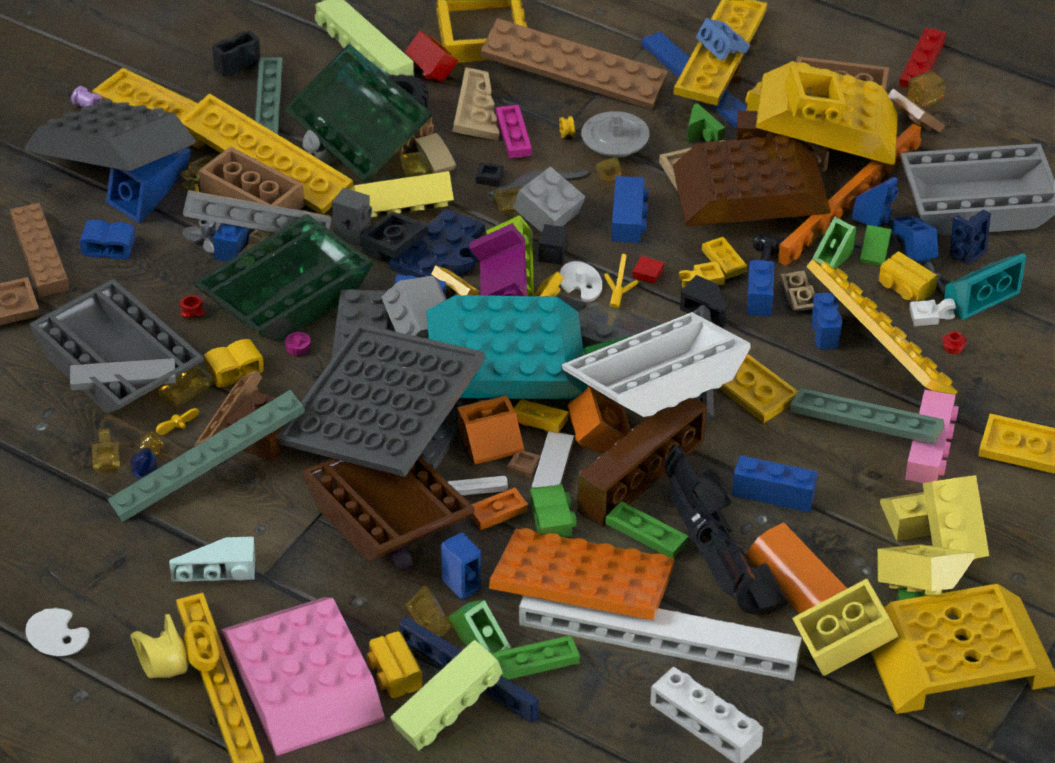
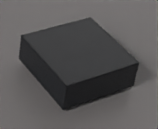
(489, 174)

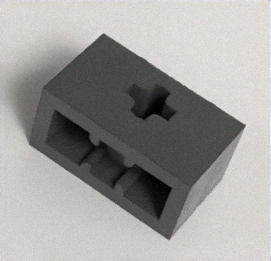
(351, 215)

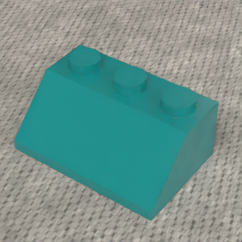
(986, 286)

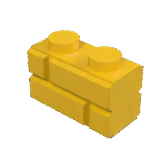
(907, 278)
(395, 665)

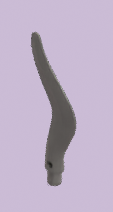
(529, 176)

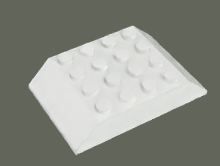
(663, 364)

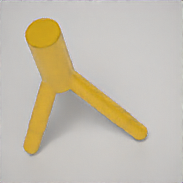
(618, 290)

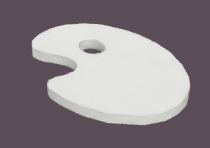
(578, 276)
(49, 629)

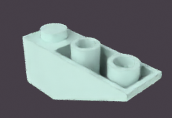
(222, 560)

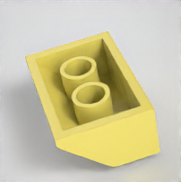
(956, 515)
(907, 516)
(922, 567)

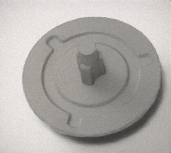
(615, 133)

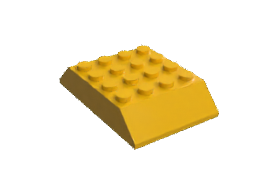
(865, 128)

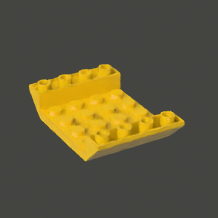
(933, 660)

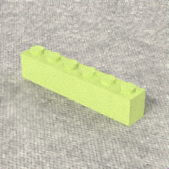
(352, 28)

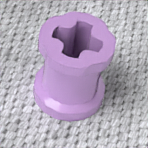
(83, 98)

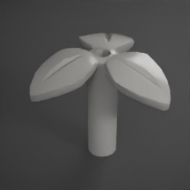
(312, 143)
(205, 232)

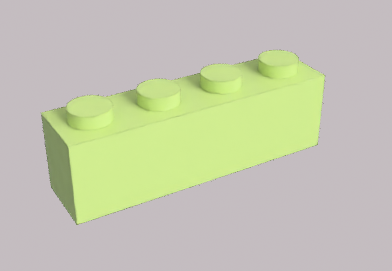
(447, 695)

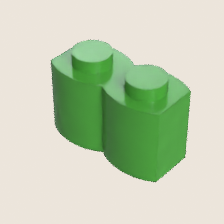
(551, 510)

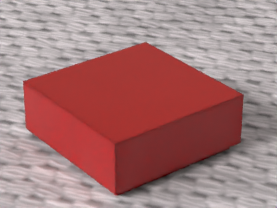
(648, 269)

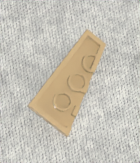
(476, 107)

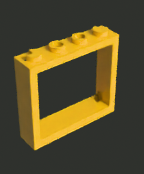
(471, 49)

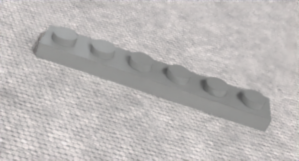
(244, 212)

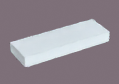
(553, 459)

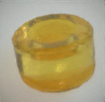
(606, 165)

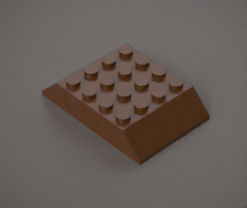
(749, 181)
(382, 509)

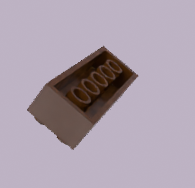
(639, 459)

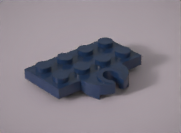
(443, 247)

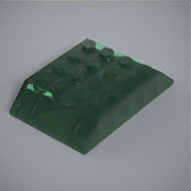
(357, 113)
(287, 279)

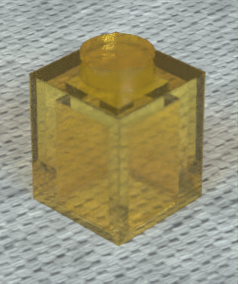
(926, 89)

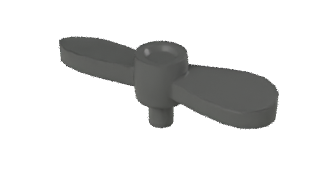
(928, 265)

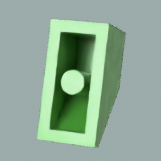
(477, 623)

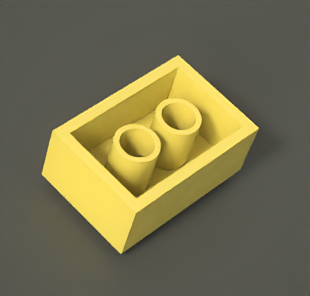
(845, 627)

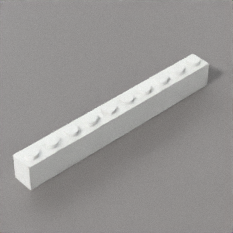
(672, 635)

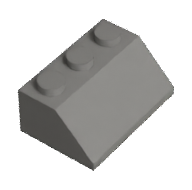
(409, 302)

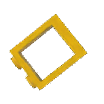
(816, 82)

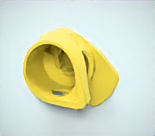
(163, 655)

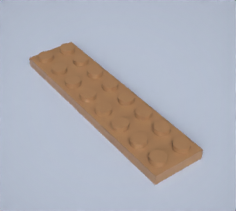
(574, 63)

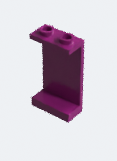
(502, 262)

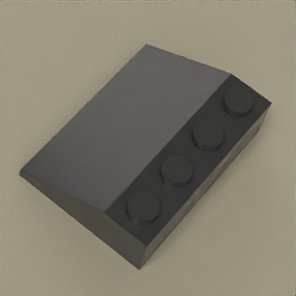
(605, 323)

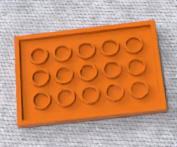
(583, 573)

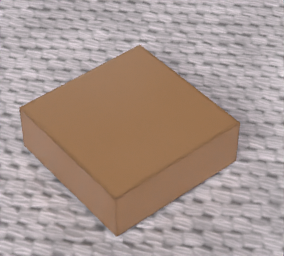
(524, 464)

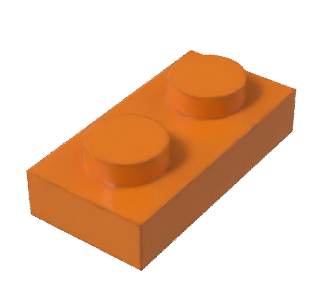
(498, 508)

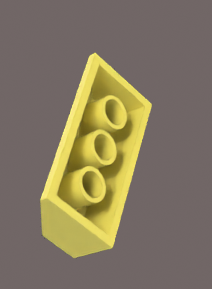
(408, 193)

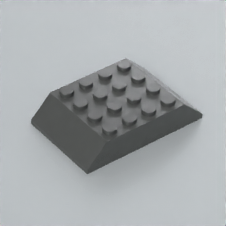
(112, 135)
(111, 328)

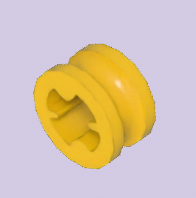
(567, 126)

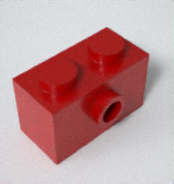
(431, 57)

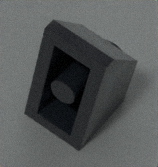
(707, 293)

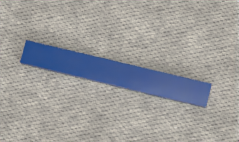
(676, 60)

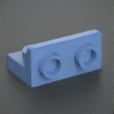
(721, 39)

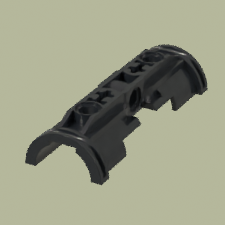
(700, 505)

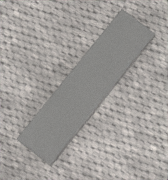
(135, 372)

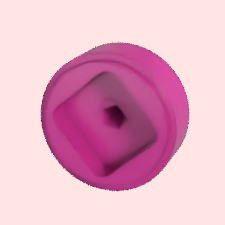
(298, 343)

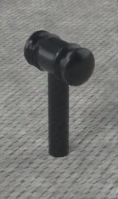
(767, 244)

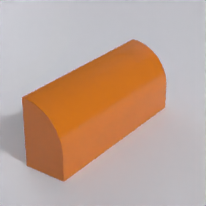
(795, 568)

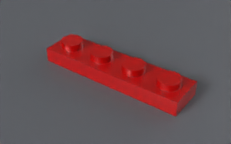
(923, 55)

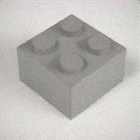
(548, 200)

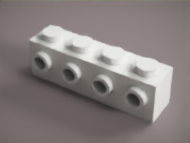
(706, 715)

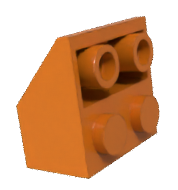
(490, 429)

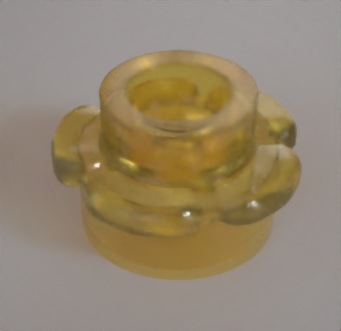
(151, 441)

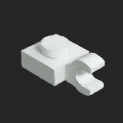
(929, 313)

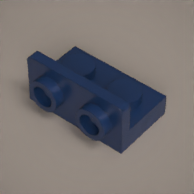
(970, 236)

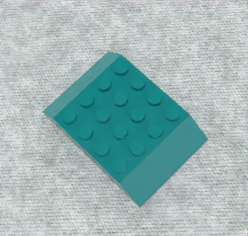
(522, 343)

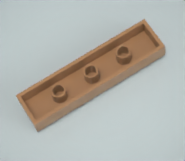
(39, 250)

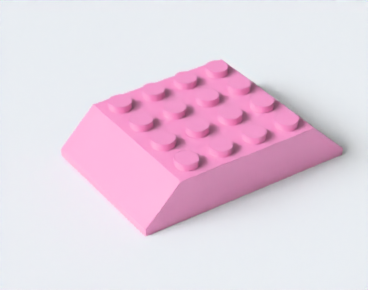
(303, 674)

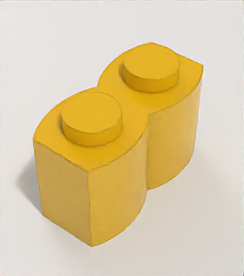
(233, 362)

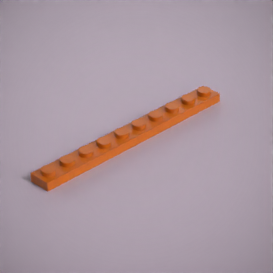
(845, 198)

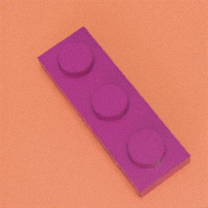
(513, 131)

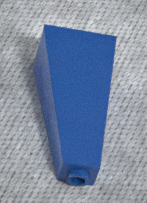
(143, 188)

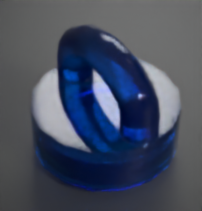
(143, 463)

